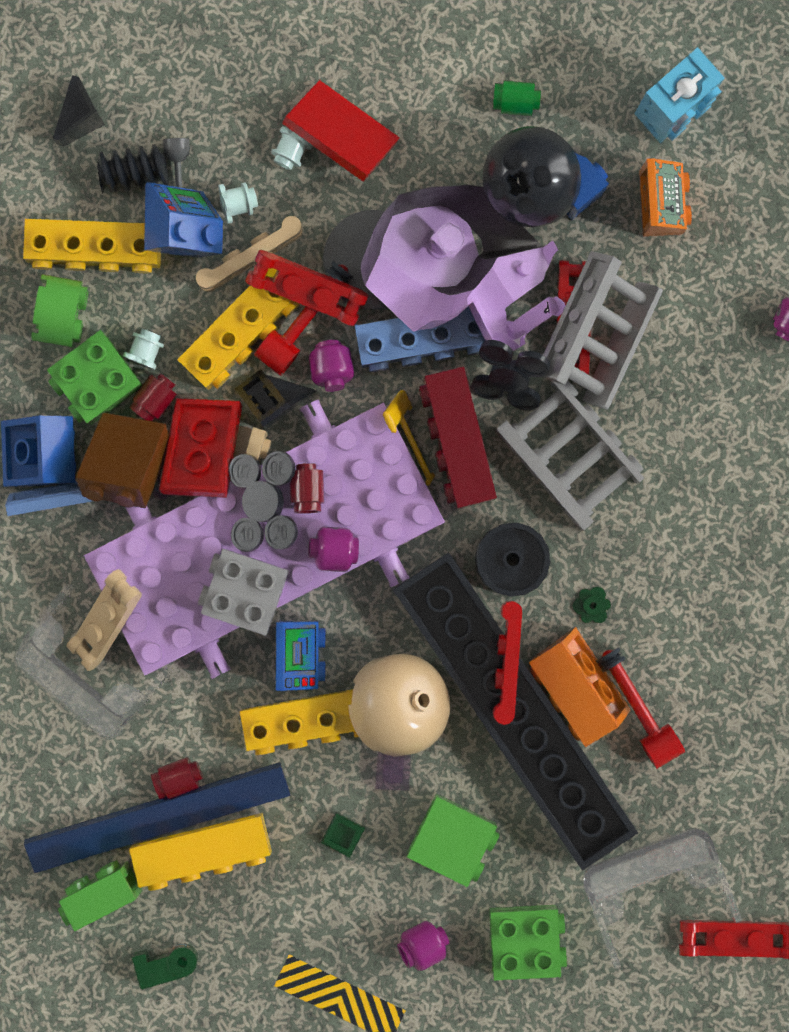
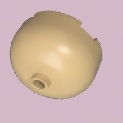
(399, 704)

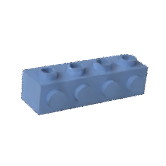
(395, 342)

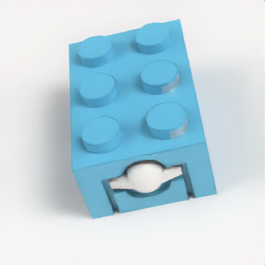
(680, 96)

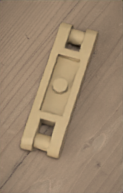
(239, 262)
(105, 620)

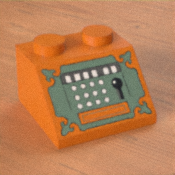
(663, 198)

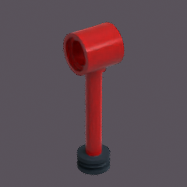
(278, 350)
(660, 743)

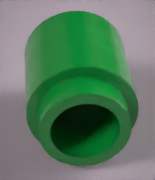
(516, 98)

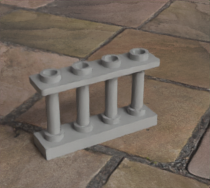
(578, 318)
(537, 459)

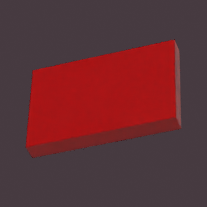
(341, 130)
(200, 447)

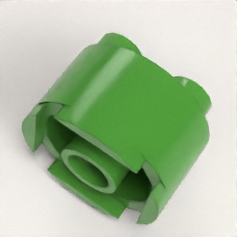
(58, 311)

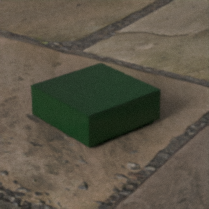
(343, 834)

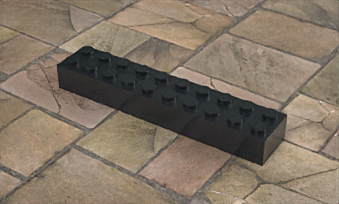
(537, 738)

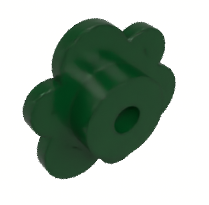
(582, 605)

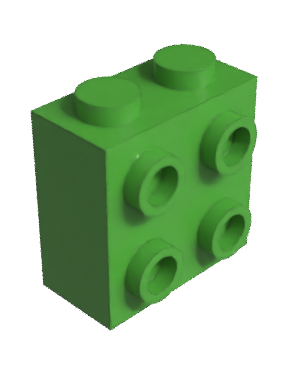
(93, 378)
(453, 841)
(95, 898)
(526, 942)

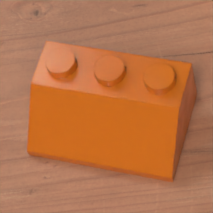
(579, 688)

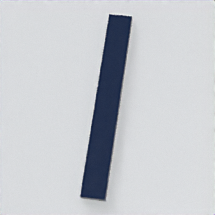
(157, 817)

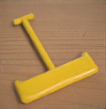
(393, 415)

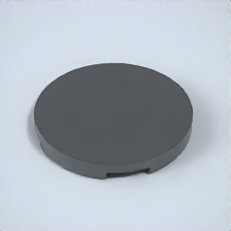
(347, 247)

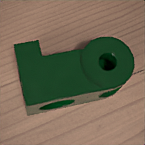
(164, 967)

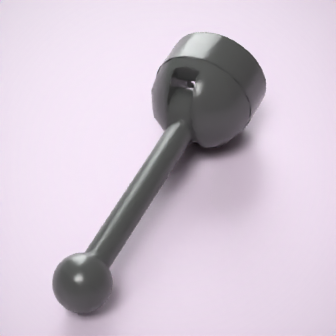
(177, 151)

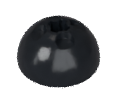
(541, 163)

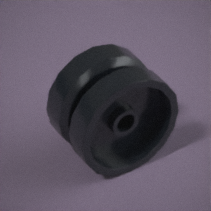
(530, 551)

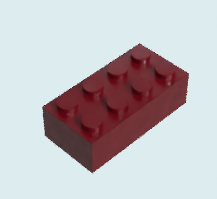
(458, 437)

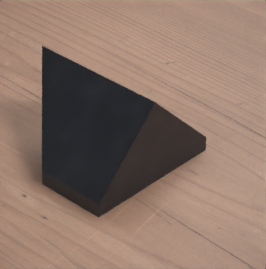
(77, 115)
(271, 397)

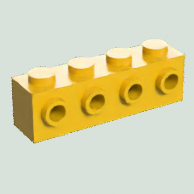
(87, 244)
(234, 333)
(297, 721)
(201, 850)

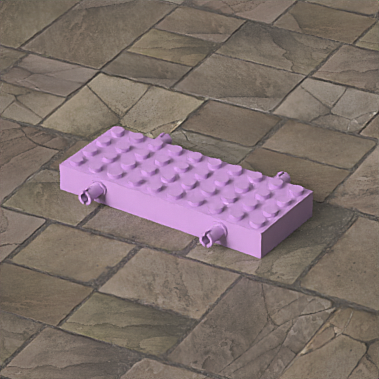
(367, 488)

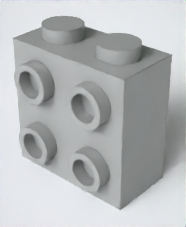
(243, 591)

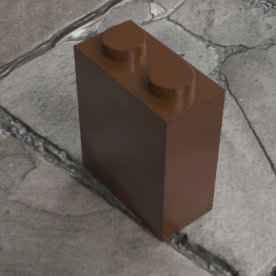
(123, 460)

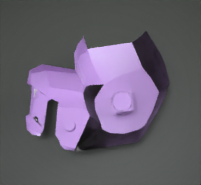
(430, 270)

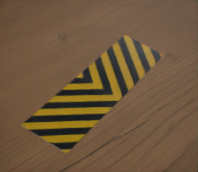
(338, 997)

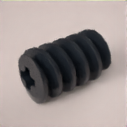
(132, 169)

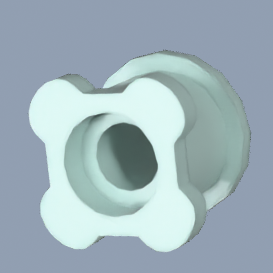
(290, 149)
(237, 201)
(144, 348)

